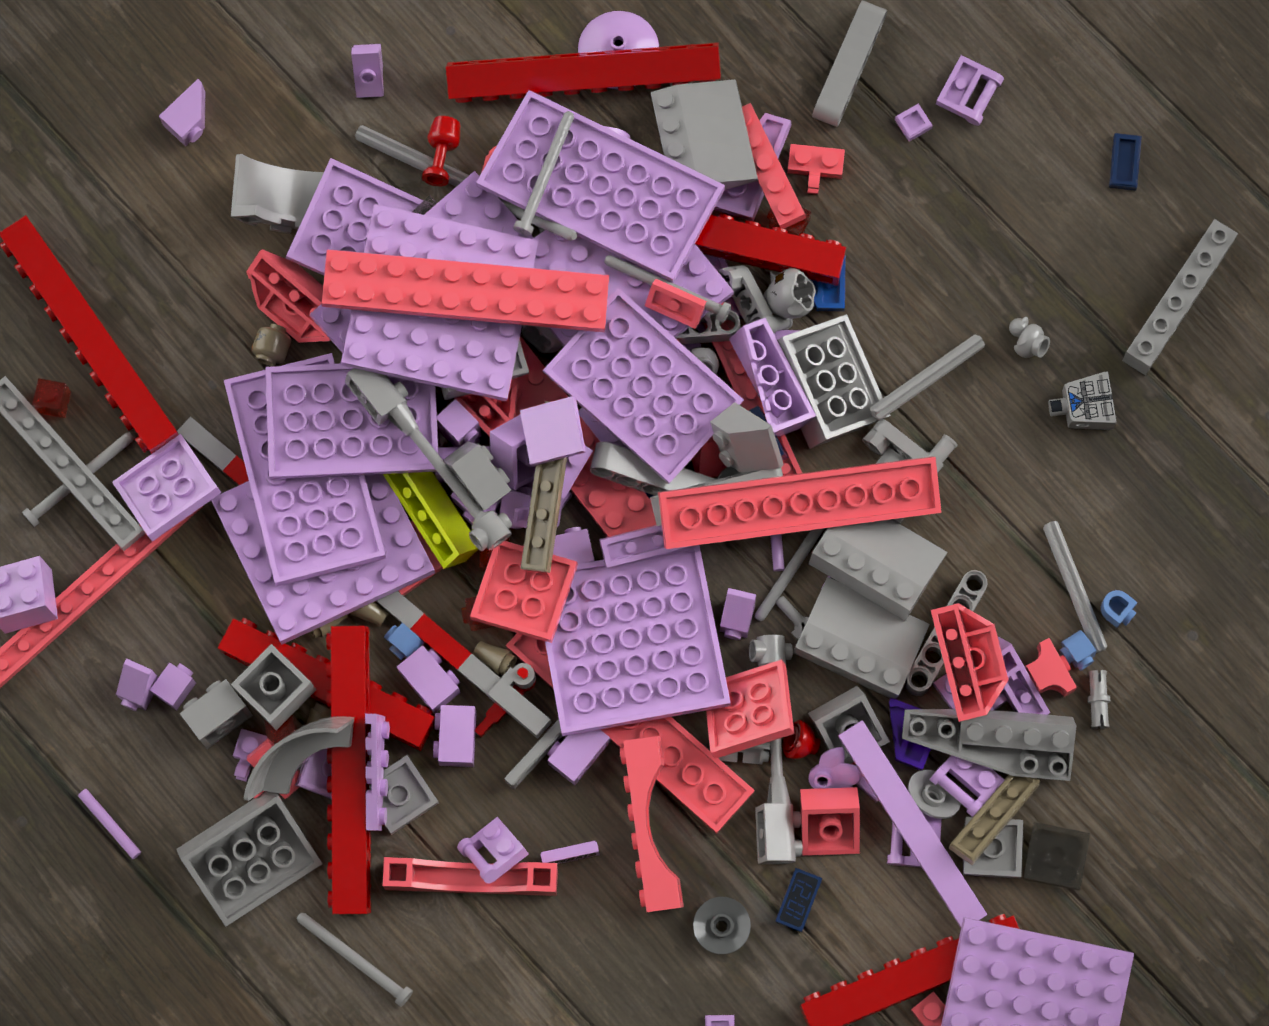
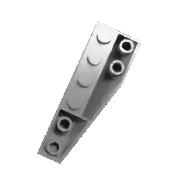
(1000, 740)

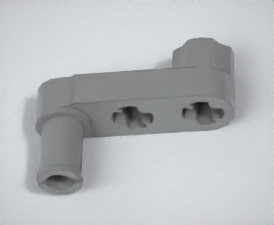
(745, 286)
(886, 435)

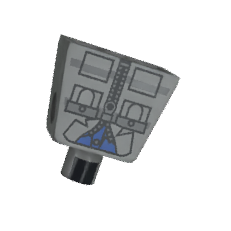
(1086, 403)

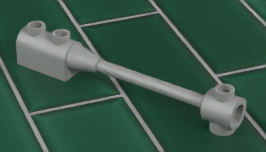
(388, 401)
(775, 818)

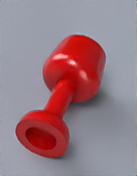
(444, 137)

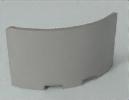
(271, 194)
(279, 764)

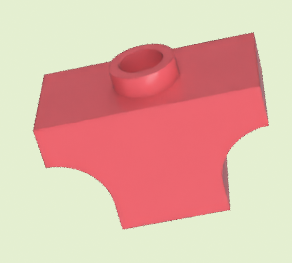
(1051, 670)

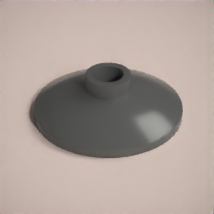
(721, 910)

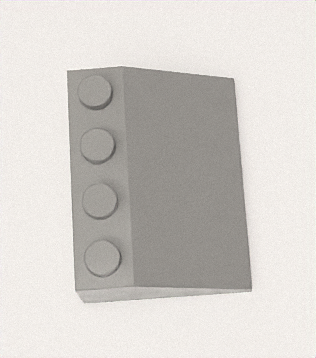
(706, 130)
(833, 379)
(879, 562)
(860, 639)
(248, 856)

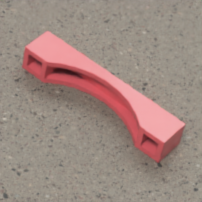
(644, 764)
(457, 877)

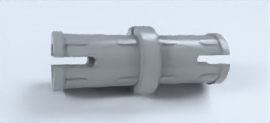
(1099, 699)

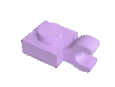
(245, 745)

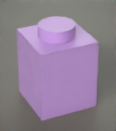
(173, 685)

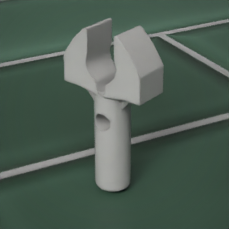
(793, 615)

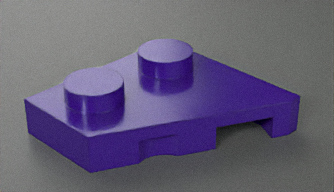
(905, 751)

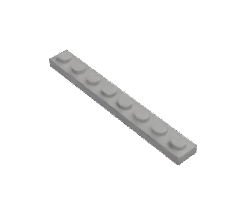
(68, 467)

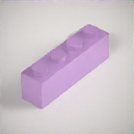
(772, 377)

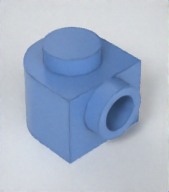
(1118, 608)
(403, 641)
(1078, 650)

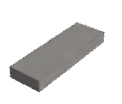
(534, 756)

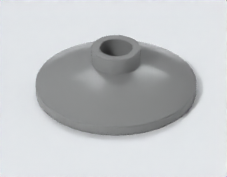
(932, 798)

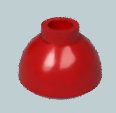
(801, 742)

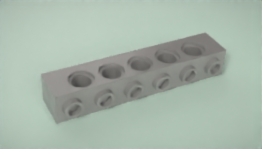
(1179, 297)

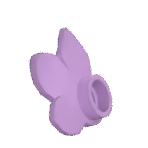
(835, 770)

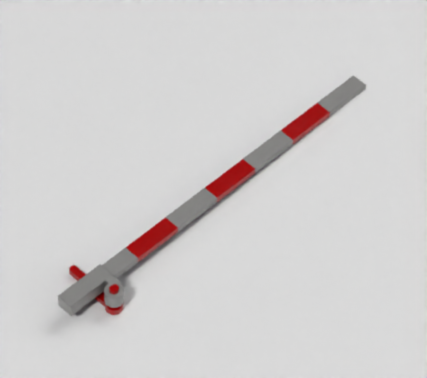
(504, 691)

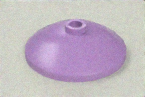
(614, 26)

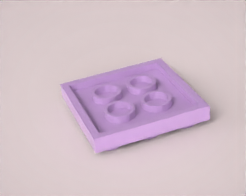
(166, 487)

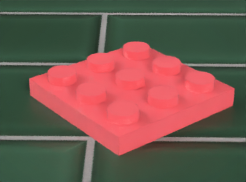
(522, 598)
(757, 711)

